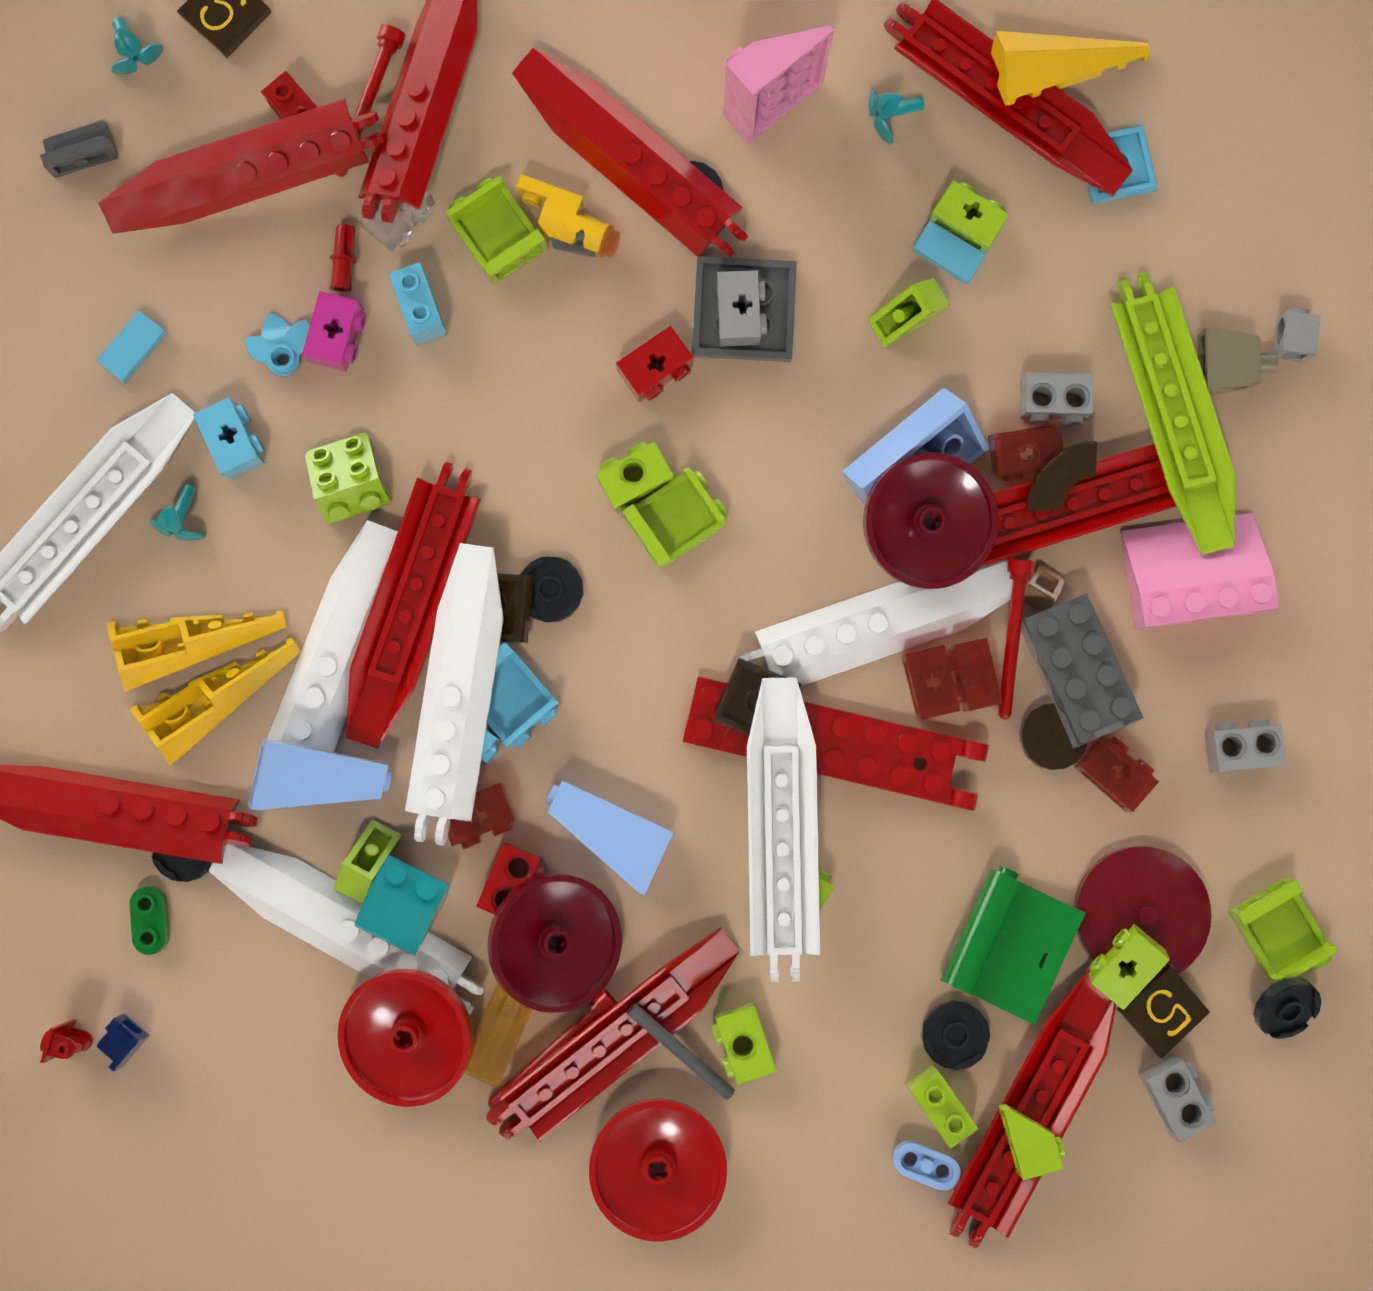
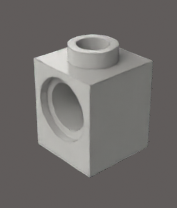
(1296, 335)

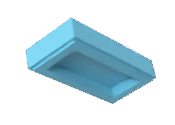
(948, 252)
(131, 346)

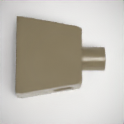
(1232, 360)

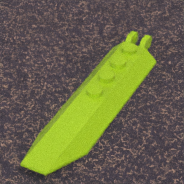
(1178, 411)

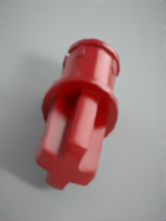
(343, 258)

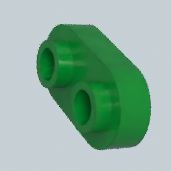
(152, 920)

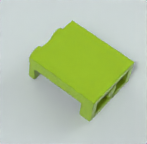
(495, 229)
(676, 518)
(1282, 931)

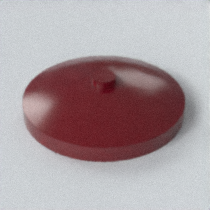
(930, 520)
(1145, 890)
(554, 942)

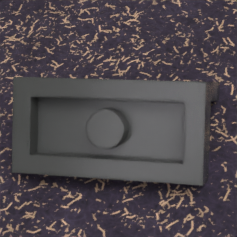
(78, 149)

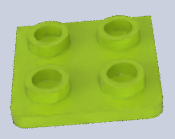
(345, 478)

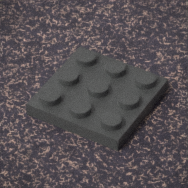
(778, 307)

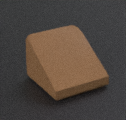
(1043, 588)

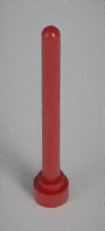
(390, 40)
(1020, 573)
(598, 1006)

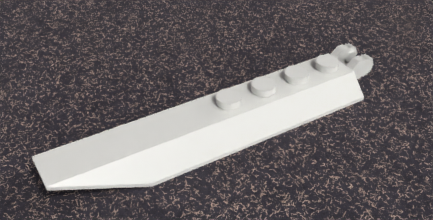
(88, 506)
(878, 625)
(317, 693)
(457, 694)
(782, 828)
(310, 908)

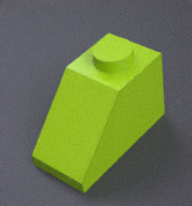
(909, 311)
(366, 860)
(1031, 1145)

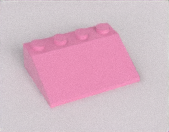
(773, 78)
(1179, 585)

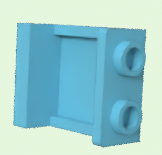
(517, 699)

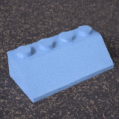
(936, 427)

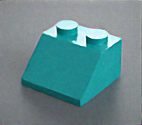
(401, 905)

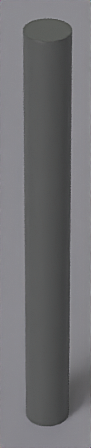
(680, 1051)

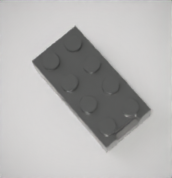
(1080, 670)

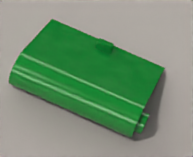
(1012, 945)

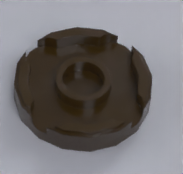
(1047, 741)

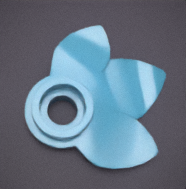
(279, 340)

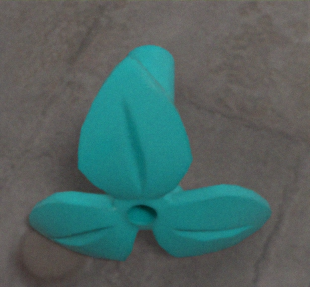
(129, 46)
(889, 106)
(171, 519)

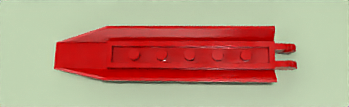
(420, 107)
(1047, 124)
(629, 154)
(242, 168)
(1122, 491)
(407, 605)
(120, 812)
(614, 1041)
(1045, 1090)

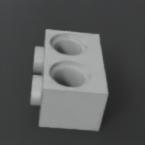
(1054, 388)
(1245, 751)
(1172, 1101)

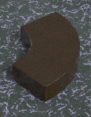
(1060, 474)

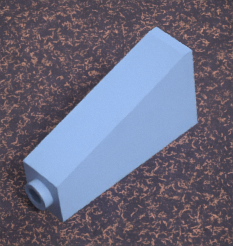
(308, 776)
(614, 834)

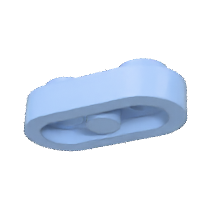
(925, 1164)

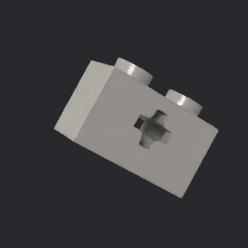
(736, 288)

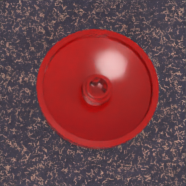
(405, 1037)
(658, 1170)

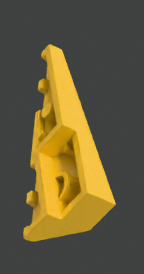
(1040, 61)
(156, 650)
(187, 716)

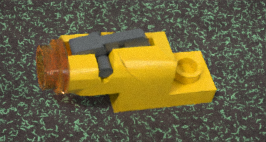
(563, 220)

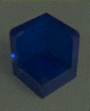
(121, 1041)

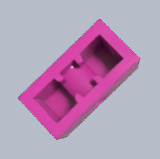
(328, 315)

